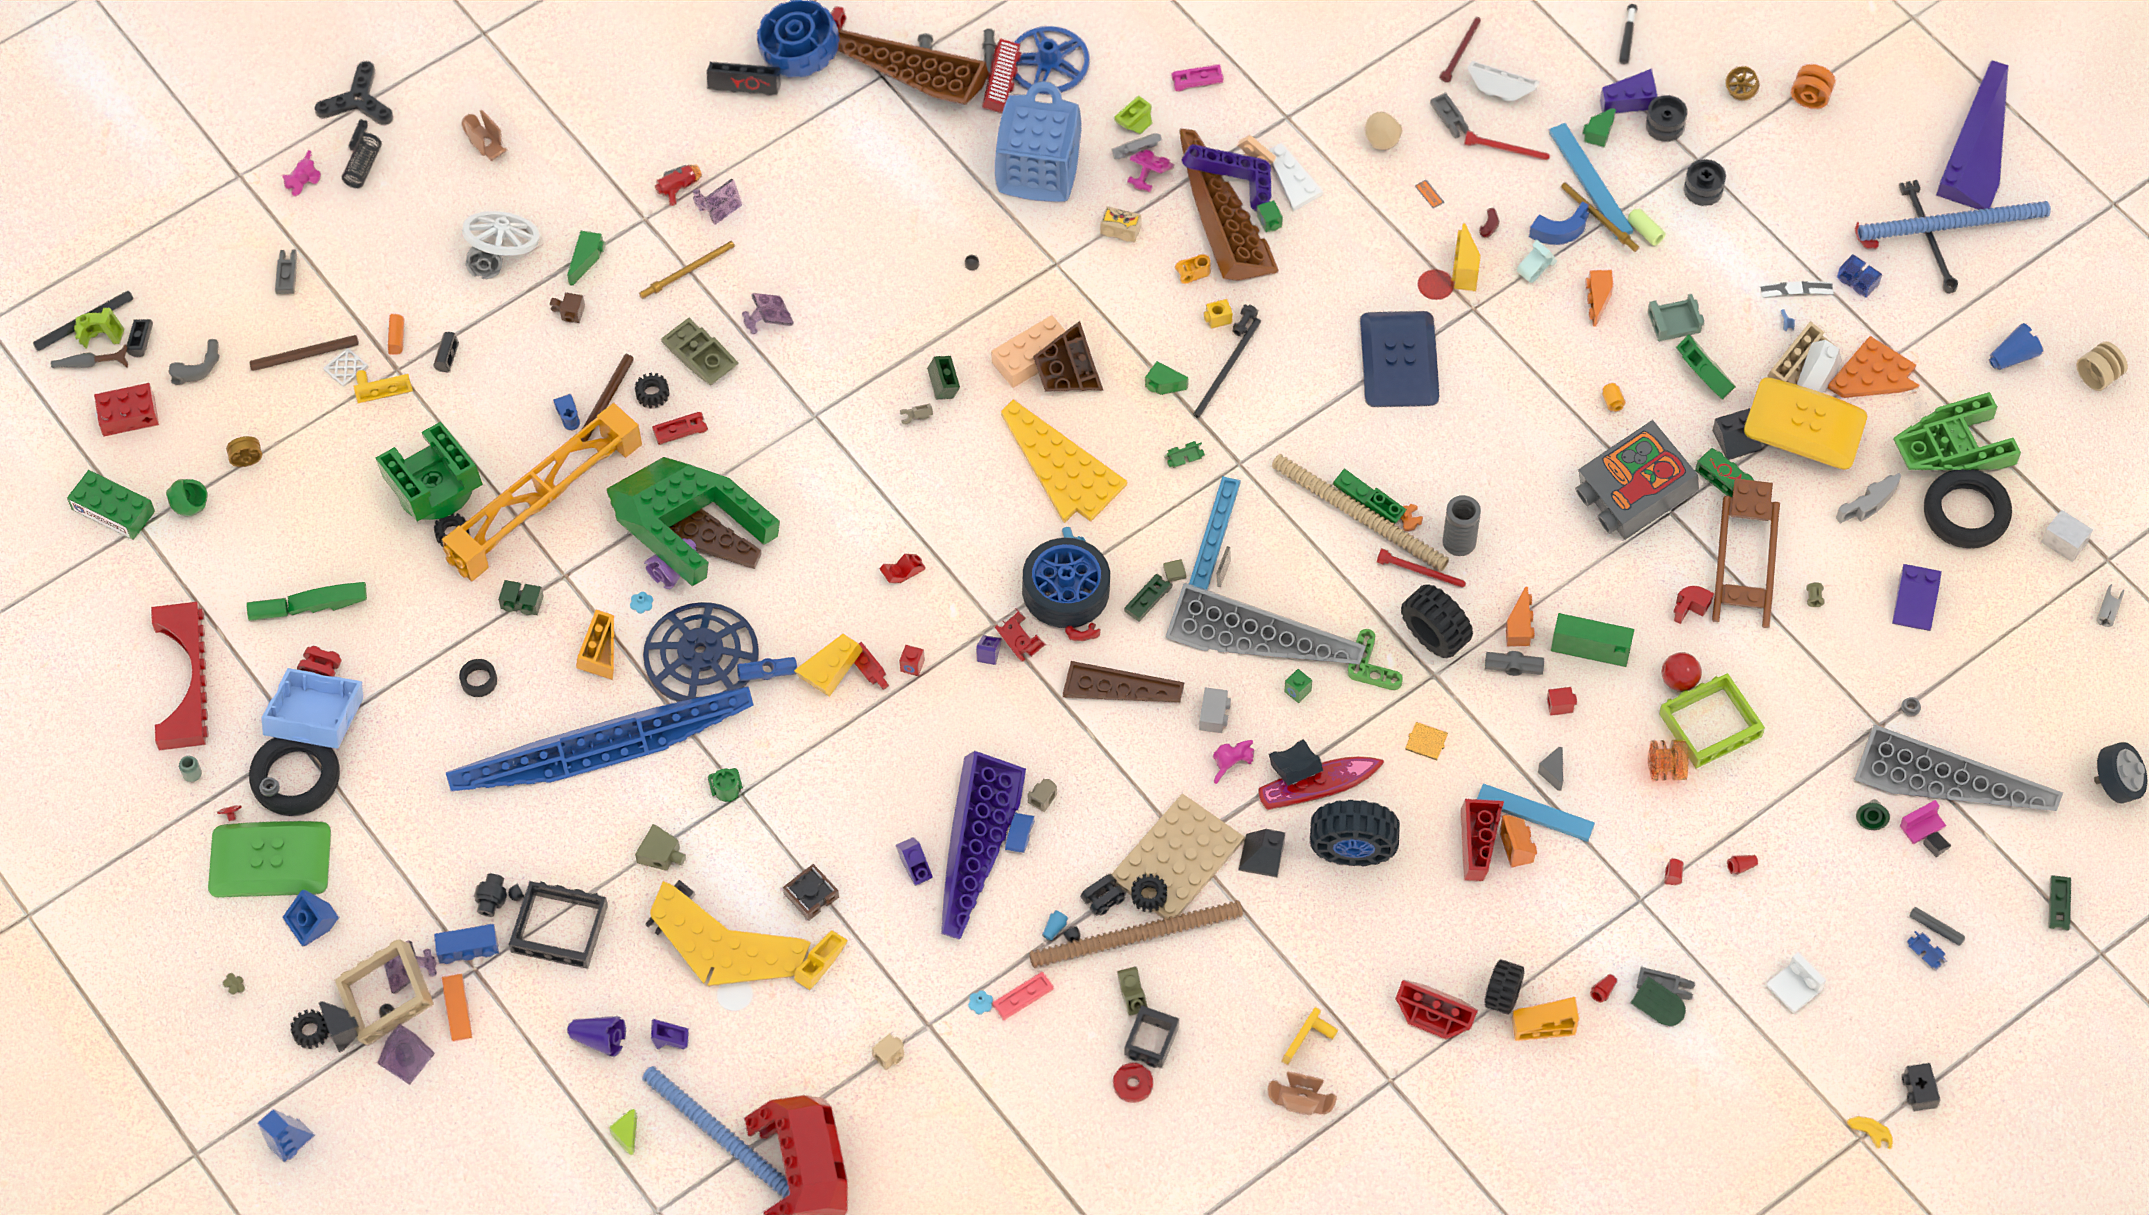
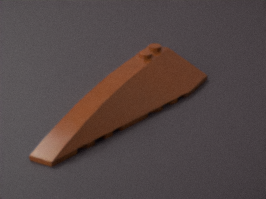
(1228, 227)

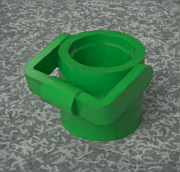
(725, 784)

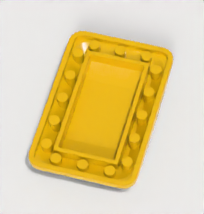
(1806, 422)

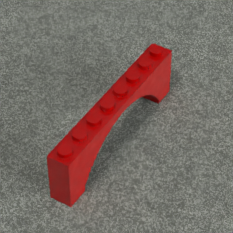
(187, 723)

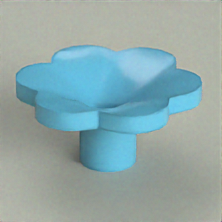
(641, 602)
(982, 1005)

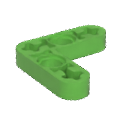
(1366, 669)

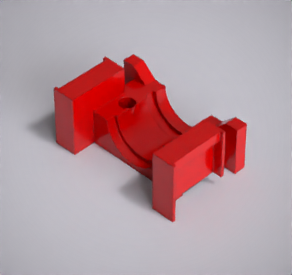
(1016, 637)

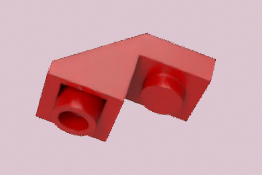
(905, 568)

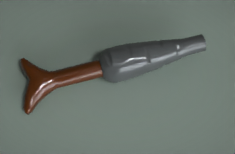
(89, 359)

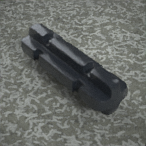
(362, 126)

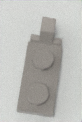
(1135, 145)

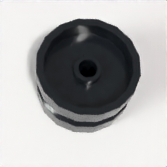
(1666, 118)
(1704, 182)

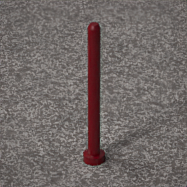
(1446, 75)

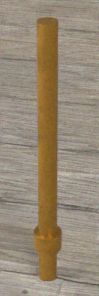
(1623, 237)
(656, 286)

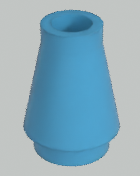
(1055, 924)

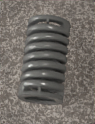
(1461, 525)

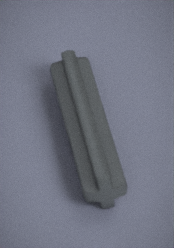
(1937, 926)

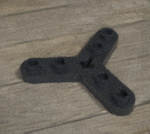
(360, 88)

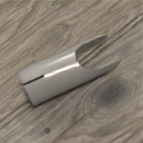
(2109, 608)

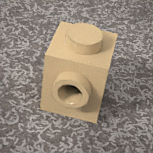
(888, 1051)

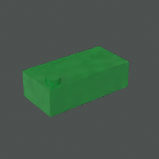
(1592, 640)

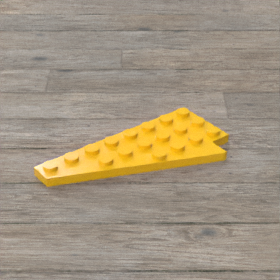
(1066, 471)

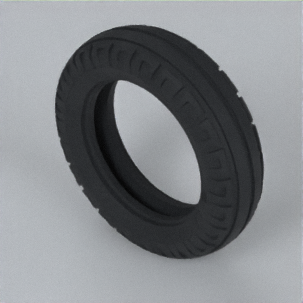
(1962, 536)
(304, 802)

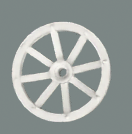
(500, 227)

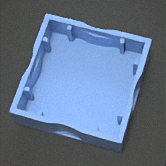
(312, 708)

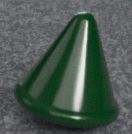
(1873, 815)

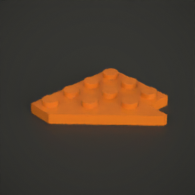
(1874, 371)

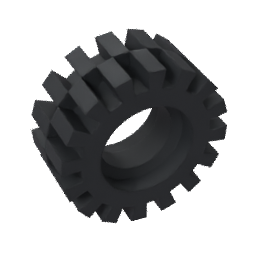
(652, 399)
(443, 523)
(1152, 903)
(313, 1039)

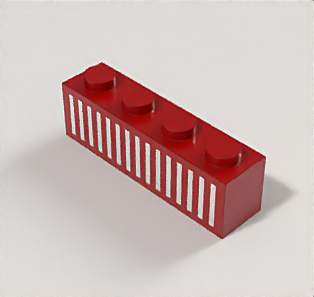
(1001, 75)

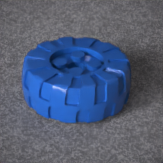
(798, 38)

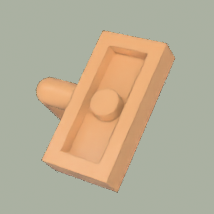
(1253, 148)

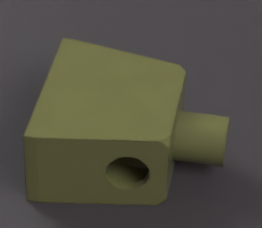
(659, 850)

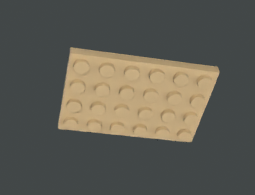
(1183, 850)

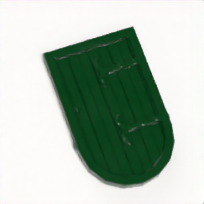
(1659, 1003)

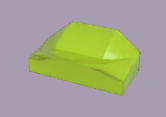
(1135, 115)

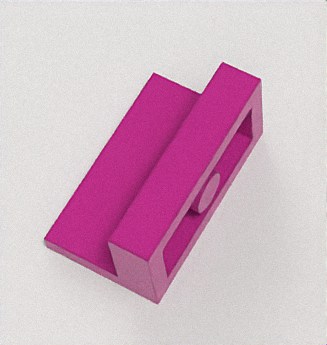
(1922, 822)

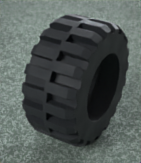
(1436, 621)

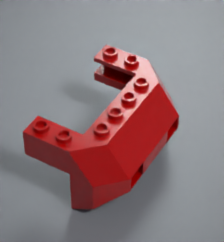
(808, 1152)

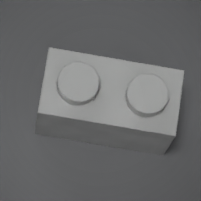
(1214, 709)

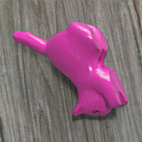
(303, 173)
(1228, 756)

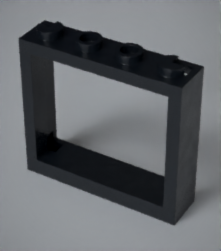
(549, 952)

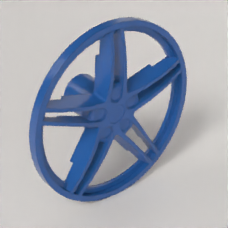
(1050, 57)

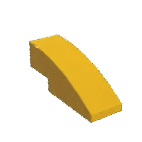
(820, 959)

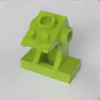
(91, 324)

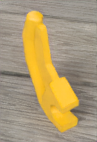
(1873, 1128)

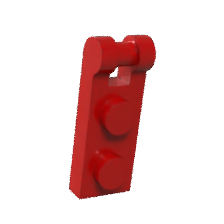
(679, 428)

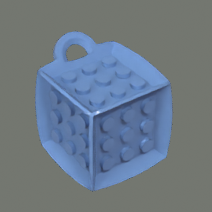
(1038, 146)

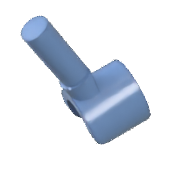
(1788, 322)

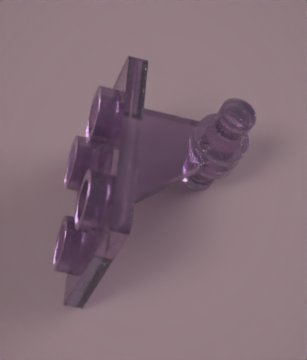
(720, 202)
(770, 309)
(397, 973)

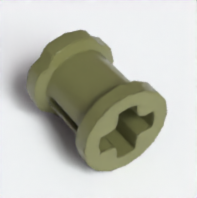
(1815, 594)

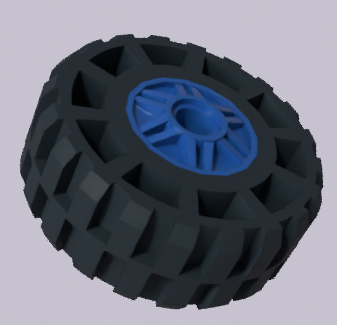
(1354, 833)

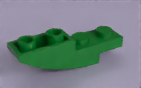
(1705, 367)
(1371, 498)

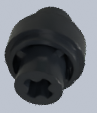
(490, 895)

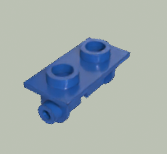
(1920, 944)

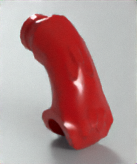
(1867, 243)
(1077, 635)

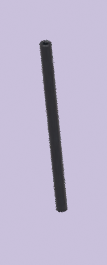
(1227, 367)

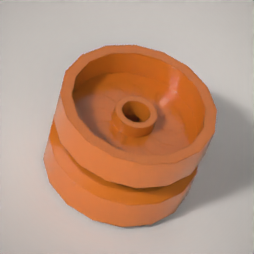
(1813, 86)

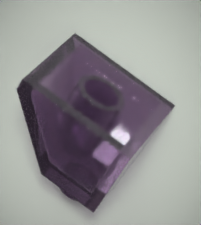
(405, 1054)

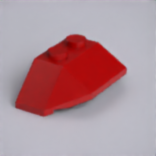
(1434, 1010)

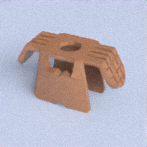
(477, 134)
(1291, 1097)

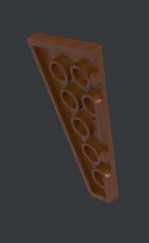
(716, 539)

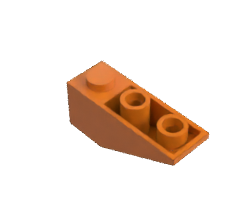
(1600, 291)
(1519, 622)

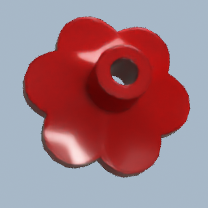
(230, 811)

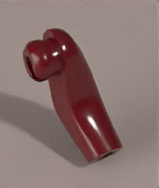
(1491, 224)

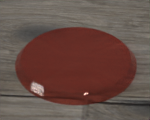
(1435, 284)

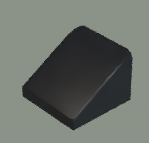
(1936, 844)

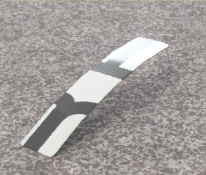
(1796, 287)

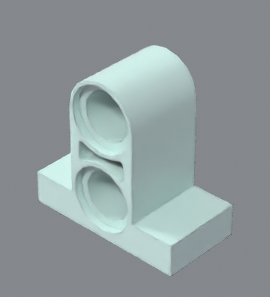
(1536, 262)

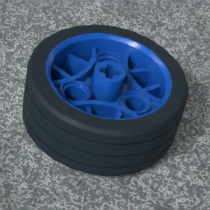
(1064, 560)

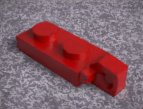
(870, 667)

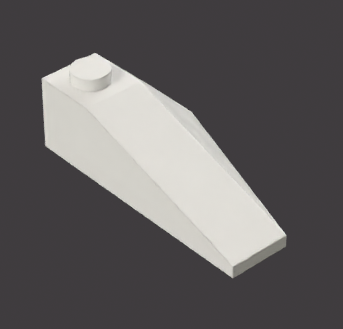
(1820, 366)

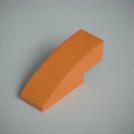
(457, 1007)

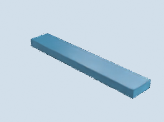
(1539, 813)

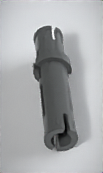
(988, 47)

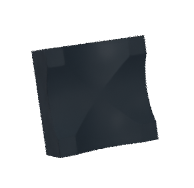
(1296, 763)

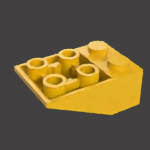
(1466, 261)

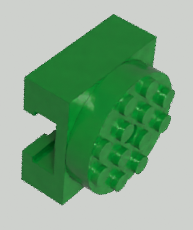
(434, 479)

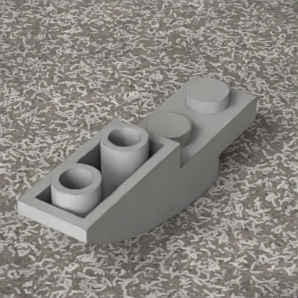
(1875, 498)

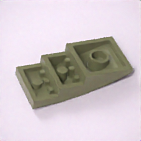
(699, 351)

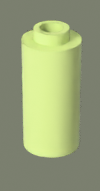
(1646, 226)

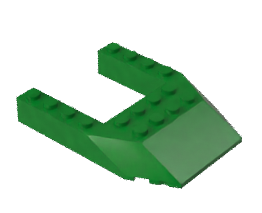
(672, 491)

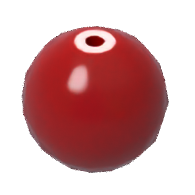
(1681, 671)

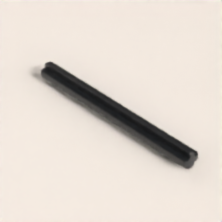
(68, 328)

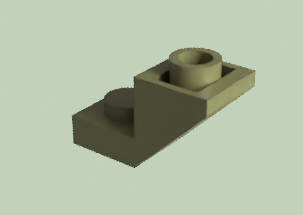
(1131, 990)

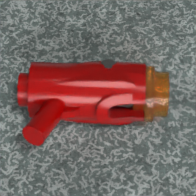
(676, 179)

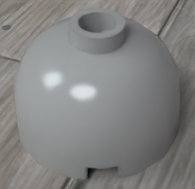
(483, 263)

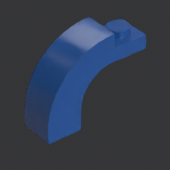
(1560, 232)

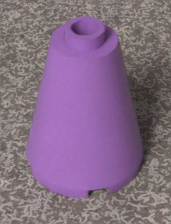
(661, 571)

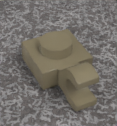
(921, 412)

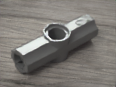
(1514, 663)

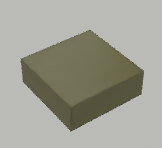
(1174, 570)

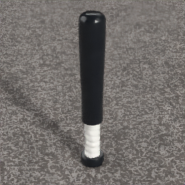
(1625, 50)

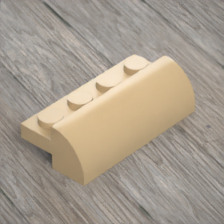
(1793, 360)

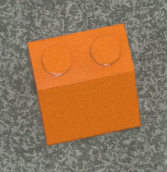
(1517, 841)

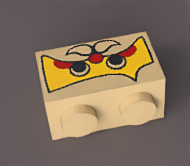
(1120, 224)

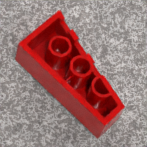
(1479, 833)

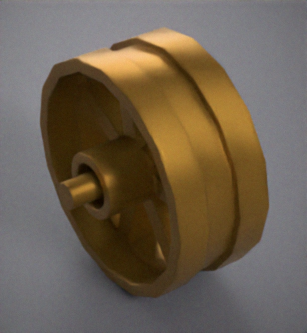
(1742, 83)
(244, 451)

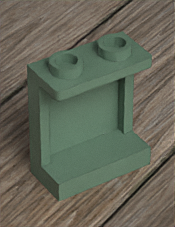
(1675, 318)

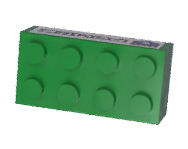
(111, 504)

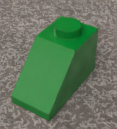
(1599, 128)
(1165, 380)

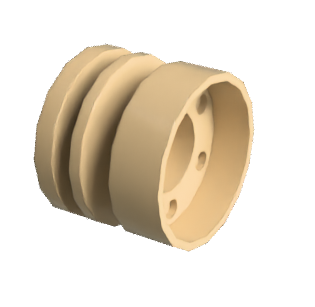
(2102, 366)

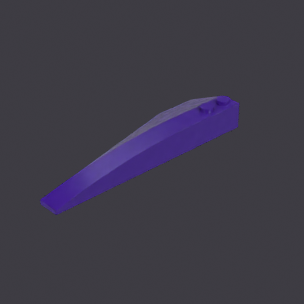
(1976, 159)
(983, 812)

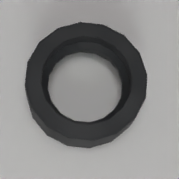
(473, 665)

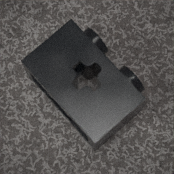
(1921, 1087)

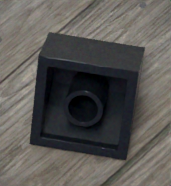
(1731, 435)

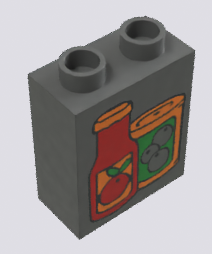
(1636, 481)

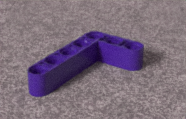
(1234, 165)

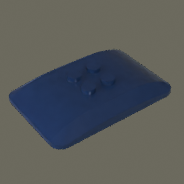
(1399, 359)

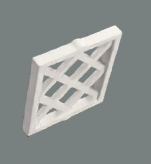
(339, 358)

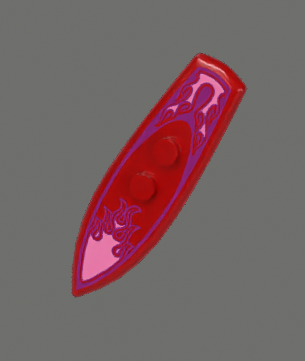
(1335, 778)

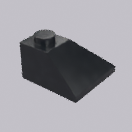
(1262, 852)
(340, 1025)

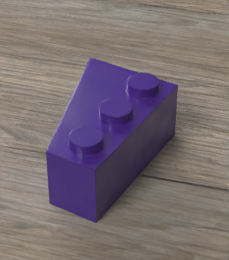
(1629, 94)

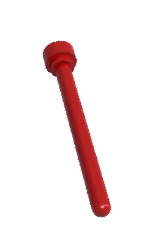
(1472, 138)
(1386, 558)

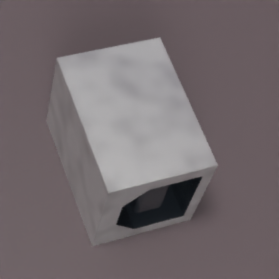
(2067, 535)

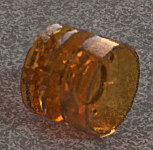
(1668, 760)

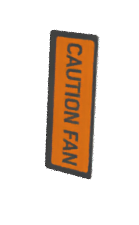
(1429, 194)

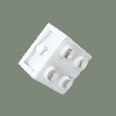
(1797, 983)

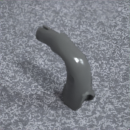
(190, 373)

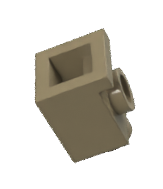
(1042, 794)

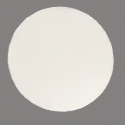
(734, 995)

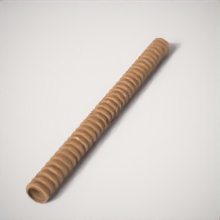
(1136, 933)

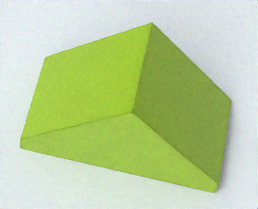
(625, 1131)

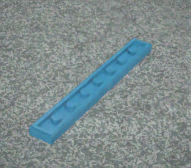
(1589, 177)
(1215, 532)

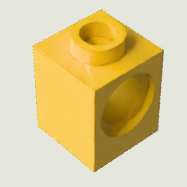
(1218, 307)

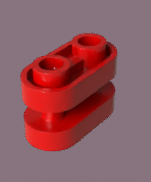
(319, 661)

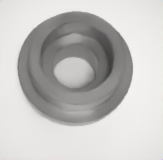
(1911, 701)
(269, 782)

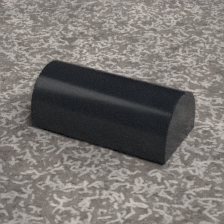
(139, 337)
(446, 352)

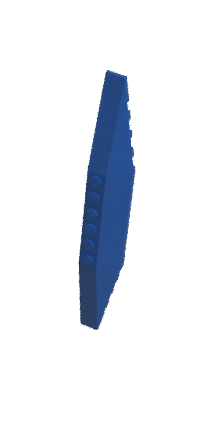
(600, 743)

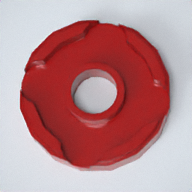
(1133, 1093)

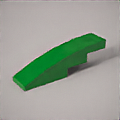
(327, 597)

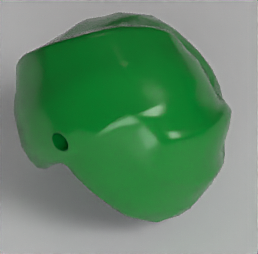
(187, 497)

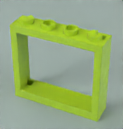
(1726, 745)

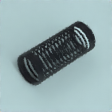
(368, 148)

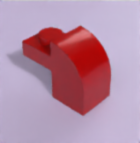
(1694, 599)

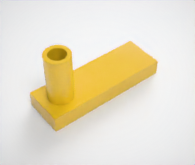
(378, 389)
(1312, 1021)

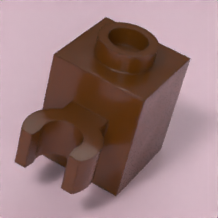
(570, 308)

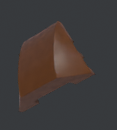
(1068, 363)

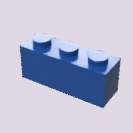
(466, 944)

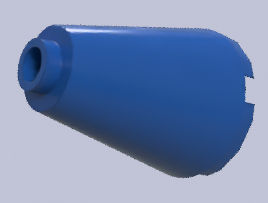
(2016, 348)

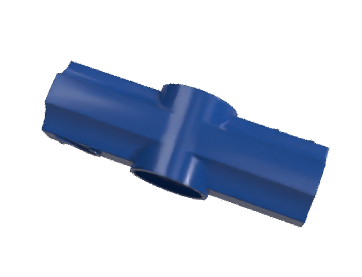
(754, 670)

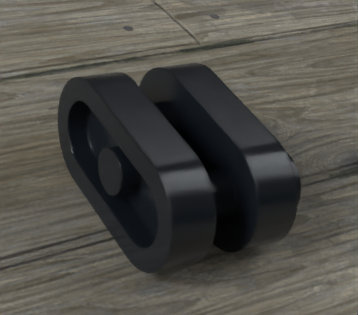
(1101, 904)

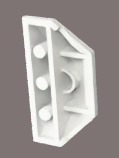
(1500, 82)

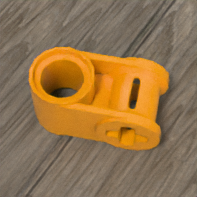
(1193, 268)

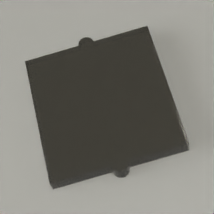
(1223, 567)

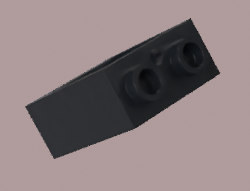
(1156, 1019)

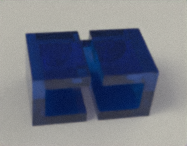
(1862, 281)

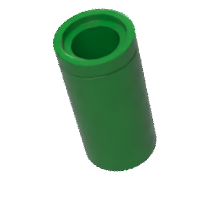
(267, 609)

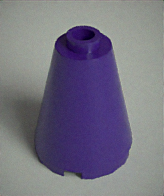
(599, 1033)

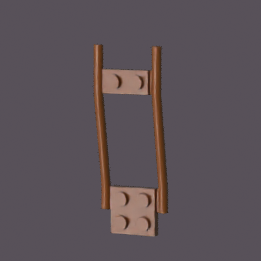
(1749, 501)

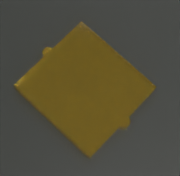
(1426, 741)

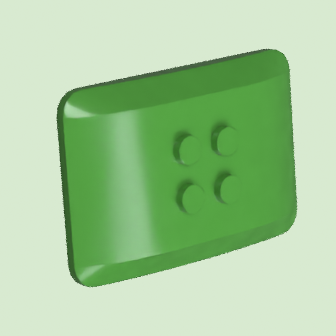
(269, 858)

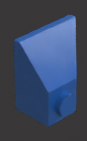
(309, 917)

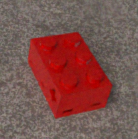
(126, 409)

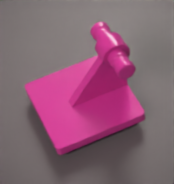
(1149, 162)

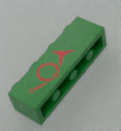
(1720, 471)

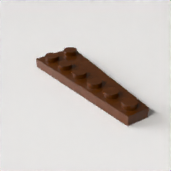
(1106, 683)

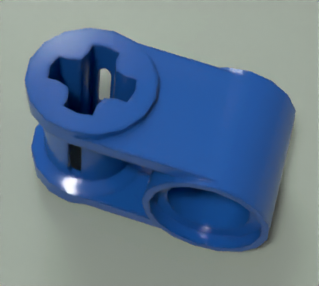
(567, 410)

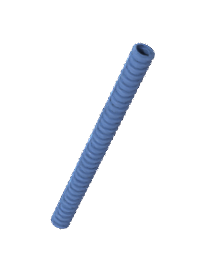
(1954, 220)
(717, 1131)

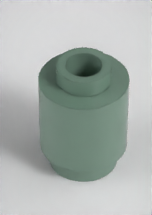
(190, 768)

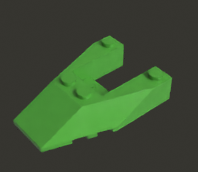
(1947, 443)

